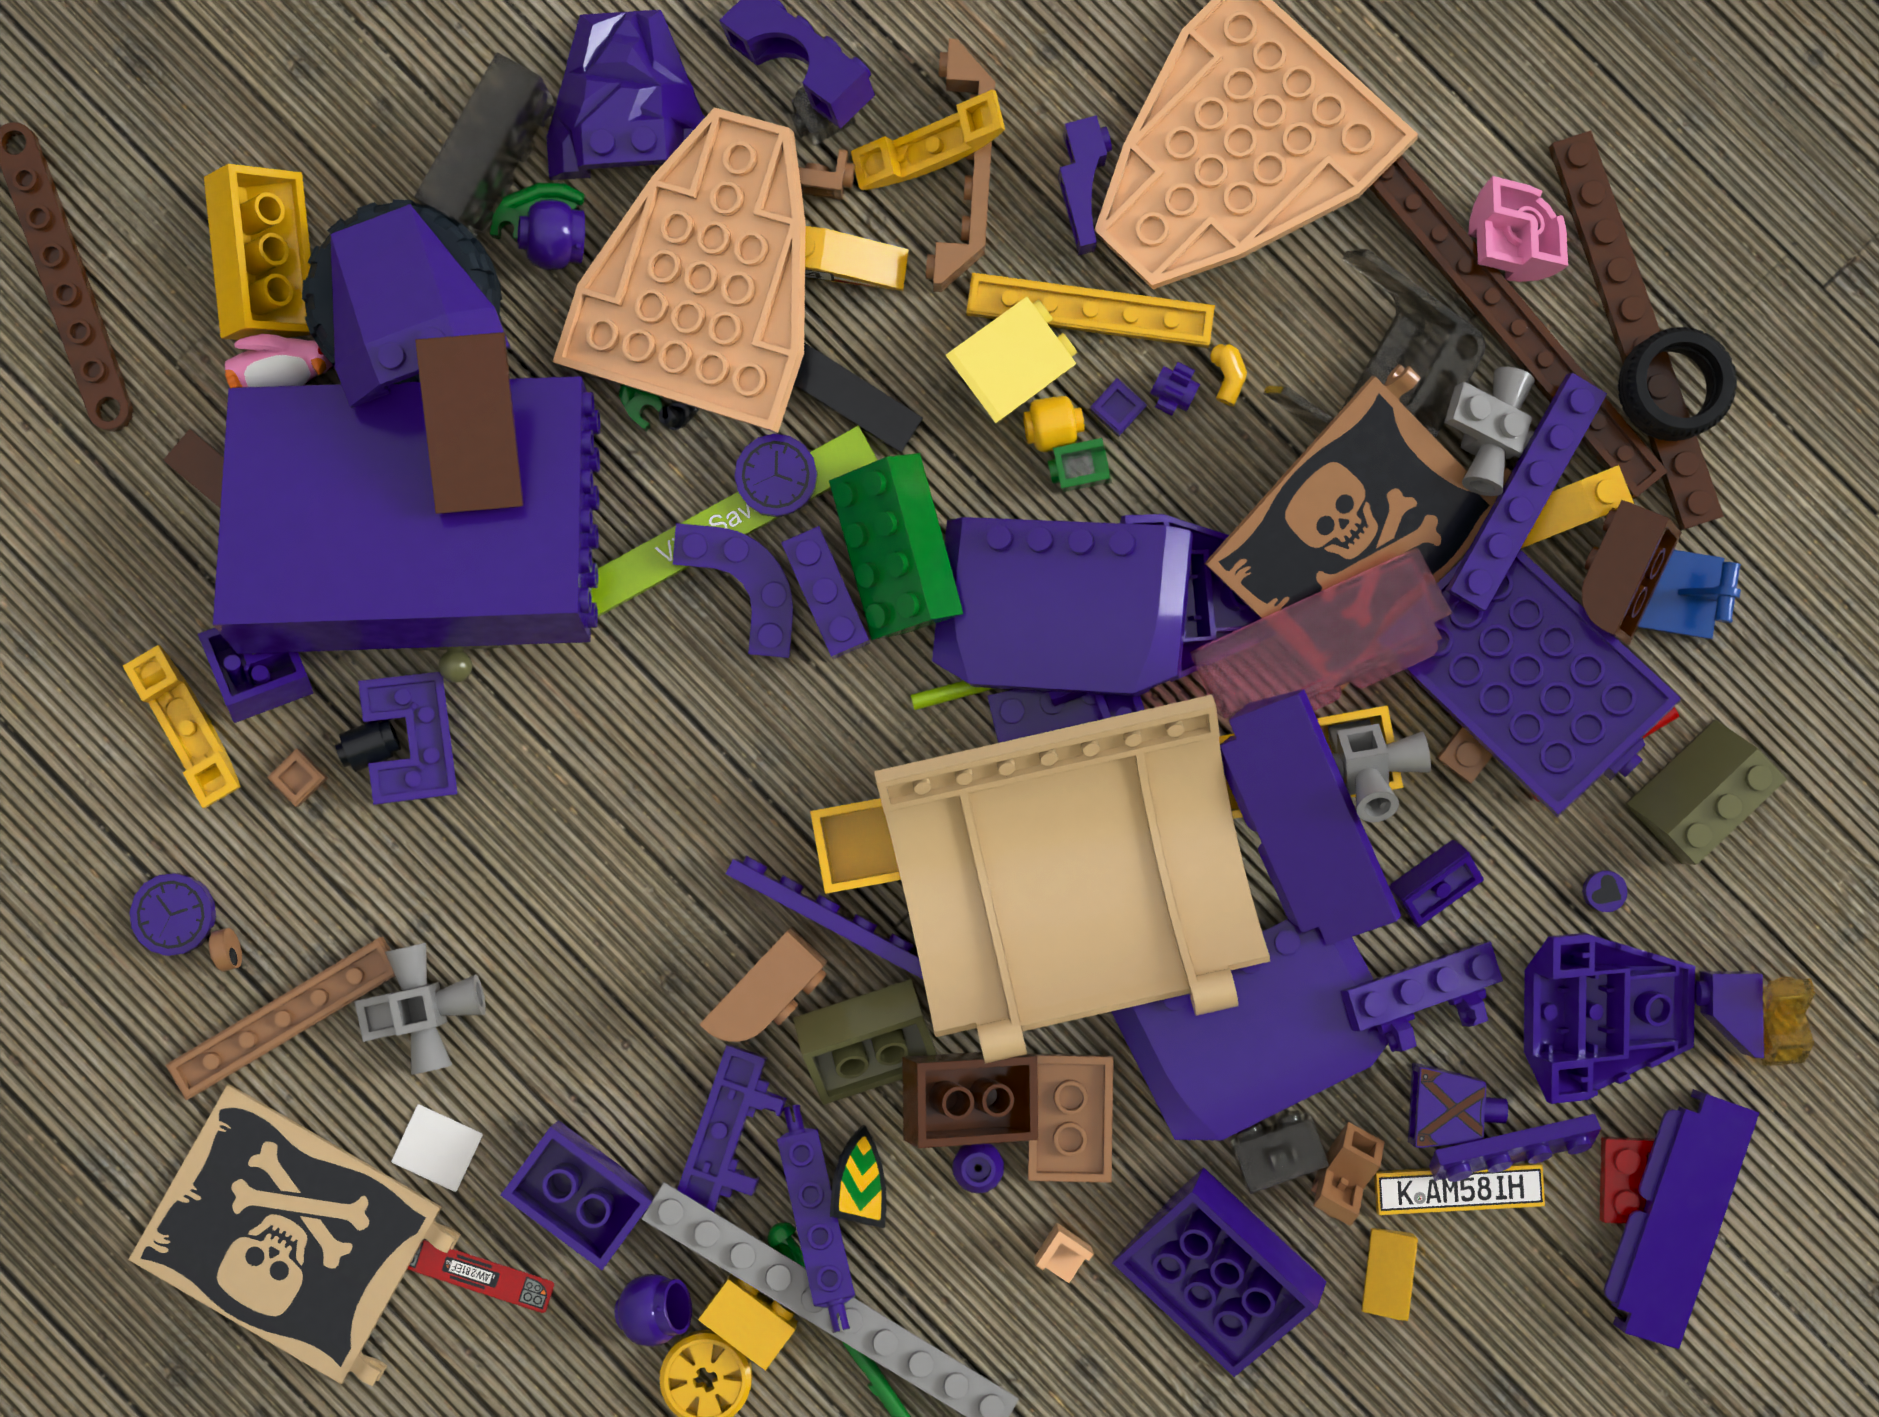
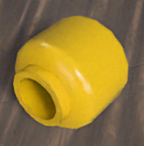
(1052, 423)

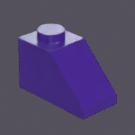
(1734, 1007)

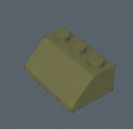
(1705, 792)
(863, 1040)

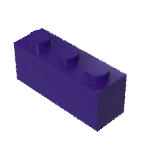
(825, 592)

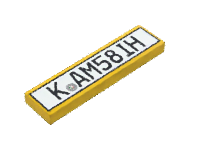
(1417, 1192)

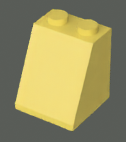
(1013, 358)

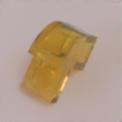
(1785, 1022)

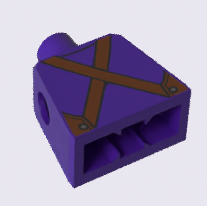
(1449, 1107)

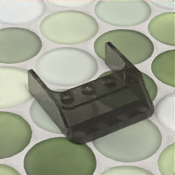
(1422, 336)

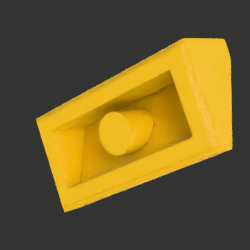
(1389, 1273)

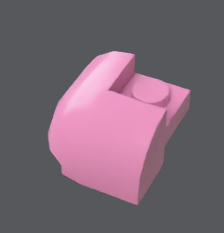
(1518, 231)

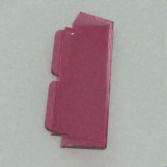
(1334, 637)

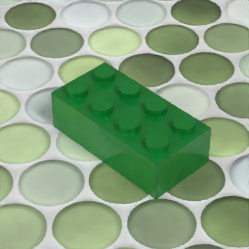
(895, 546)

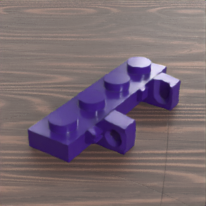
(1393, 998)
(733, 1097)

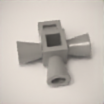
(1492, 426)
(1366, 765)
(418, 1008)

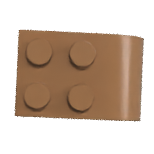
(767, 990)

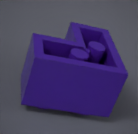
(254, 681)

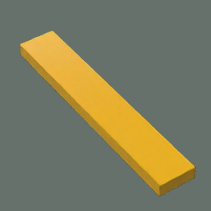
(1096, 310)

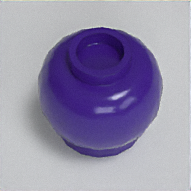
(552, 234)
(653, 1309)

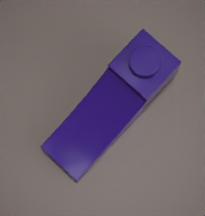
(1087, 150)

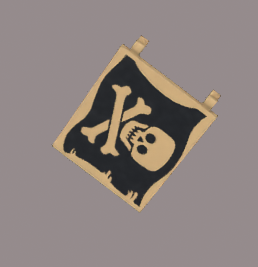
(288, 1235)

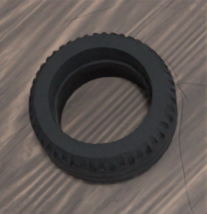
(1712, 361)

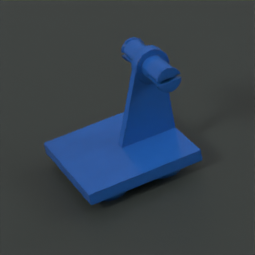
(1693, 595)

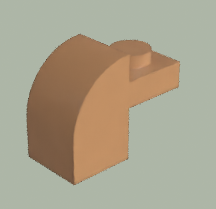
(1352, 1164)

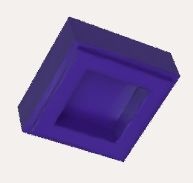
(1117, 407)

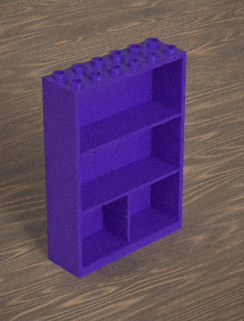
(340, 538)

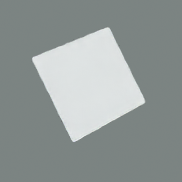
(437, 1148)

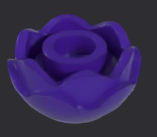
(973, 1180)

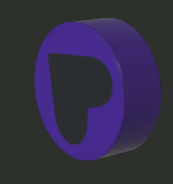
(1604, 891)

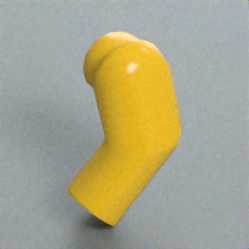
(1234, 372)

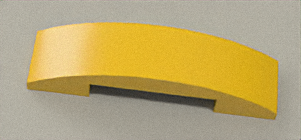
(930, 147)
(185, 725)

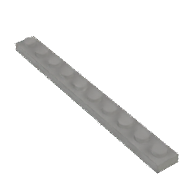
(789, 1285)

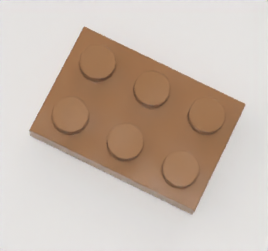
(1073, 1119)

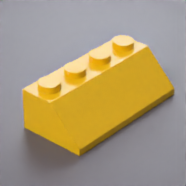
(258, 250)

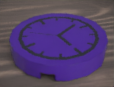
(776, 475)
(172, 914)

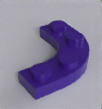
(755, 569)

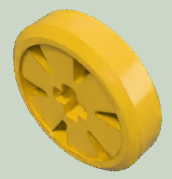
(695, 1399)

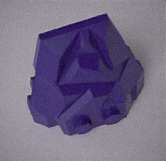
(620, 96)

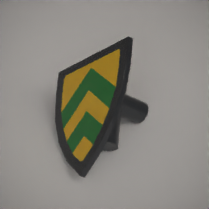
(859, 1183)

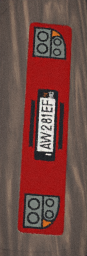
(483, 1276)

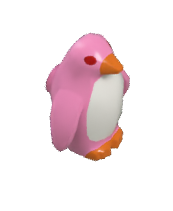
(275, 362)

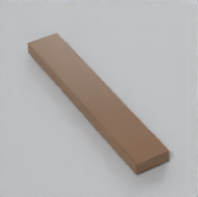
(282, 1019)

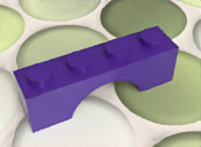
(833, 80)

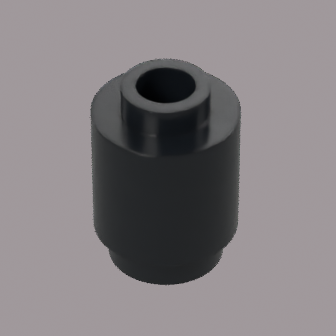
(367, 744)

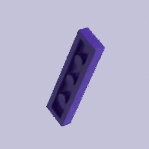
(1503, 1150)

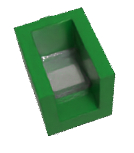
(1080, 465)

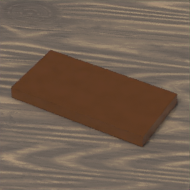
(469, 422)

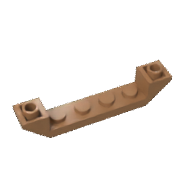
(953, 259)

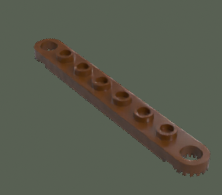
(64, 278)

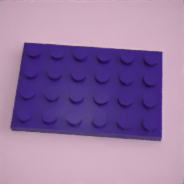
(1541, 684)

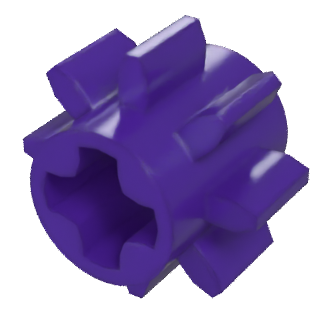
(1175, 388)

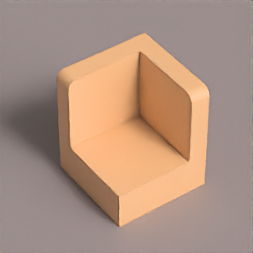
(1063, 1253)

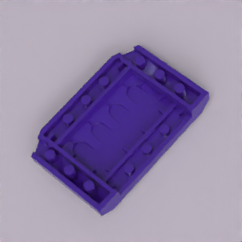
(1065, 605)
(1264, 1055)

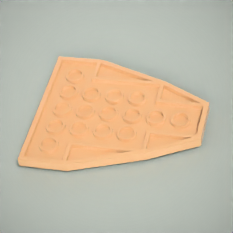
(1242, 144)
(703, 278)

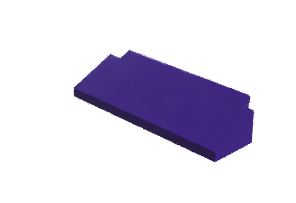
(1305, 819)
(1673, 1238)

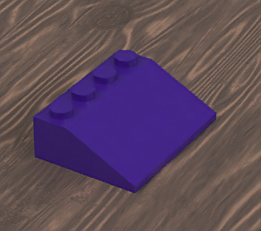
(1221, 1273)

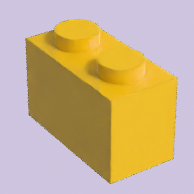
(749, 1321)

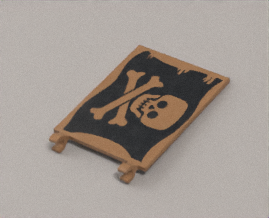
(1352, 502)

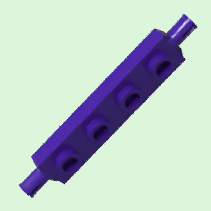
(817, 1231)

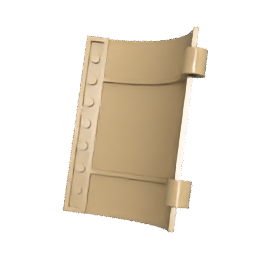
(1073, 874)

